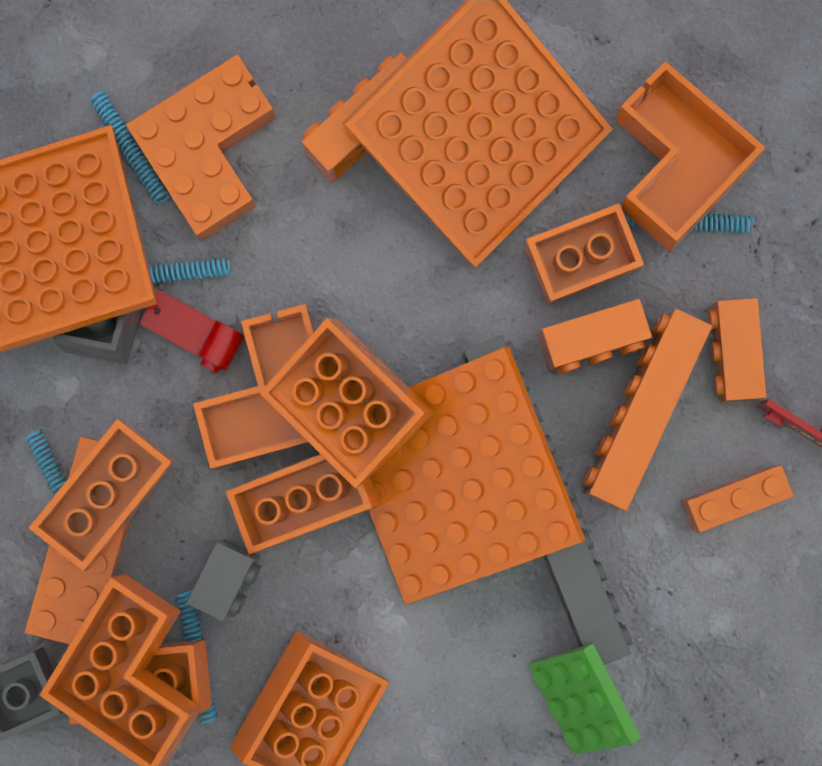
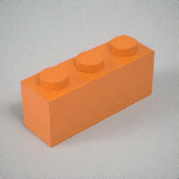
(737, 350)
(737, 498)

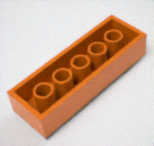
(646, 410)
(64, 590)

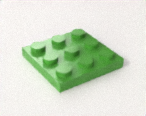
(584, 700)

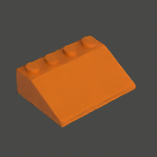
(346, 402)
(309, 708)

